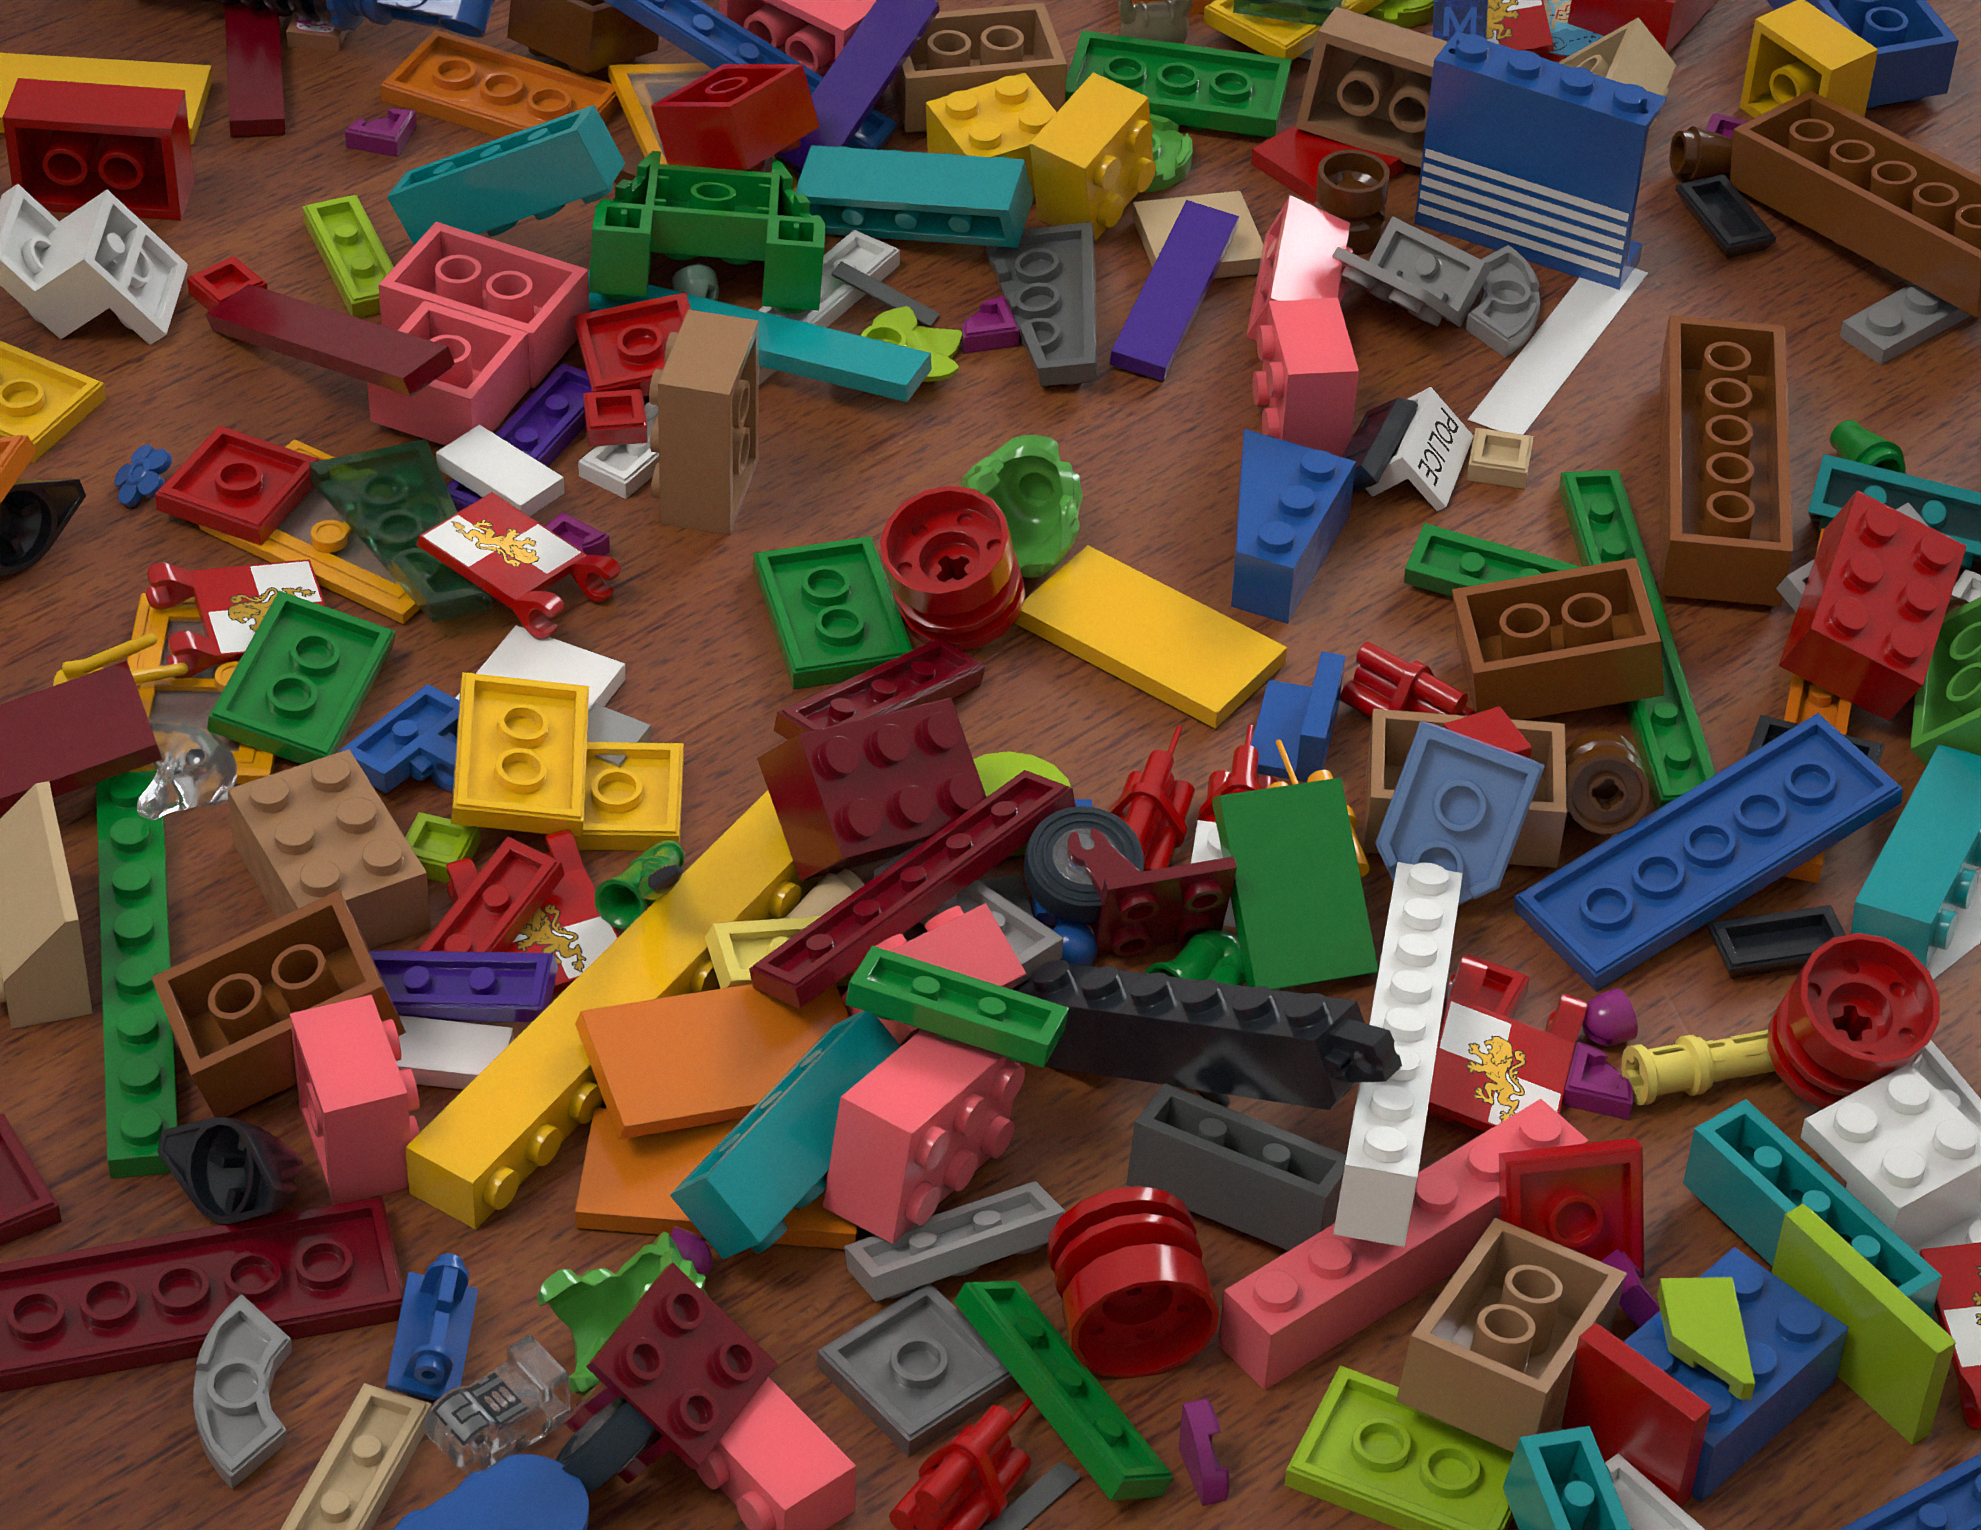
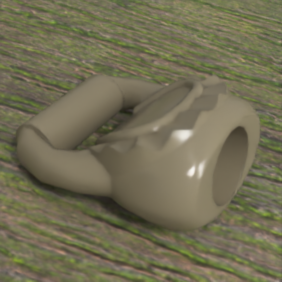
(1155, 20)

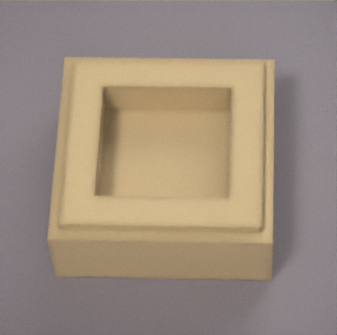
(1500, 458)

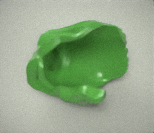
(1035, 495)
(601, 1300)

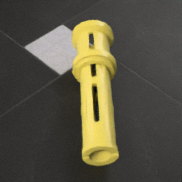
(1693, 1064)

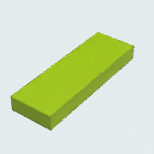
(349, 251)

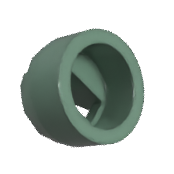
(697, 281)

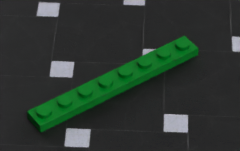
(133, 949)

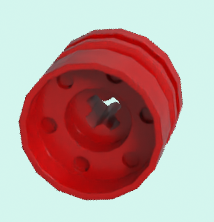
(953, 567)
(1852, 1018)
(1132, 1282)

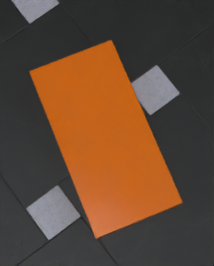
(490, 87)
(698, 1054)
(631, 1181)

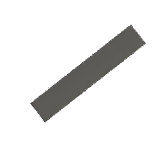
(883, 292)
(1036, 1499)

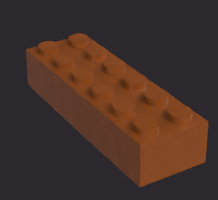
(1867, 193)
(1724, 461)

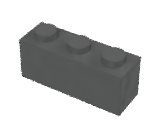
(1236, 1168)

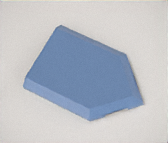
(1458, 808)

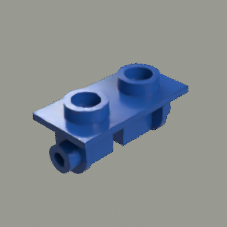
(433, 1330)

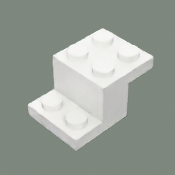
(87, 264)
(1905, 1159)

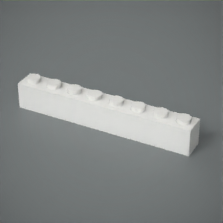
(1408, 1002)

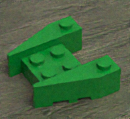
(710, 215)

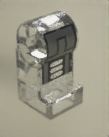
(501, 1409)

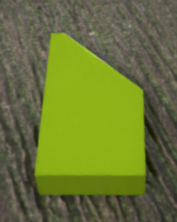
(1707, 1329)

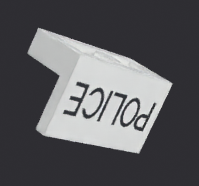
(1429, 451)

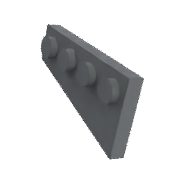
(1053, 299)

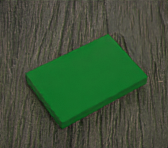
(830, 610)
(301, 680)
(1295, 885)

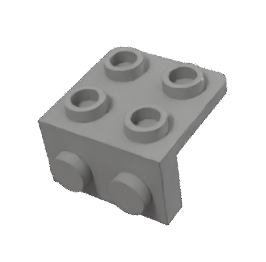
(1418, 273)

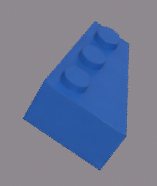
(1286, 521)

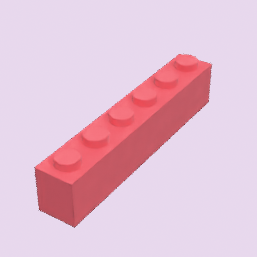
(1344, 1284)

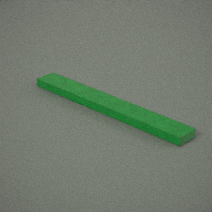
(1665, 725)

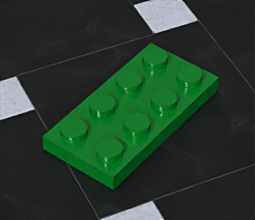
(1189, 81)

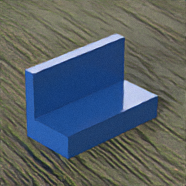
(1301, 719)

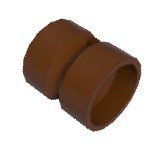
(1355, 189)
(1605, 783)

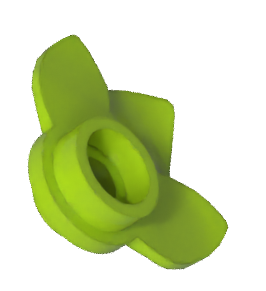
(901, 328)

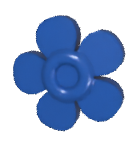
(142, 475)

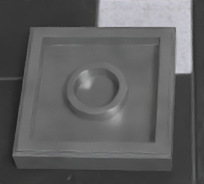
(916, 1369)

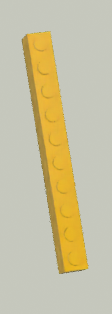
(543, 1081)

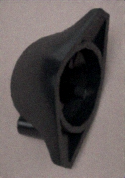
(34, 518)
(231, 1168)

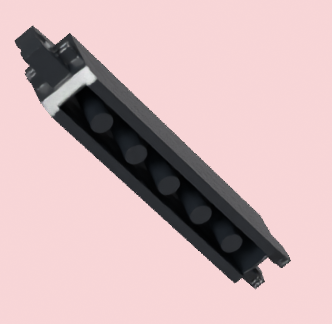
(1212, 1035)

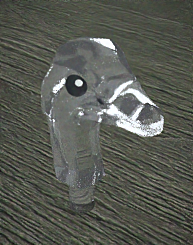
(192, 770)

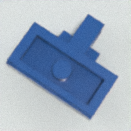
(411, 740)

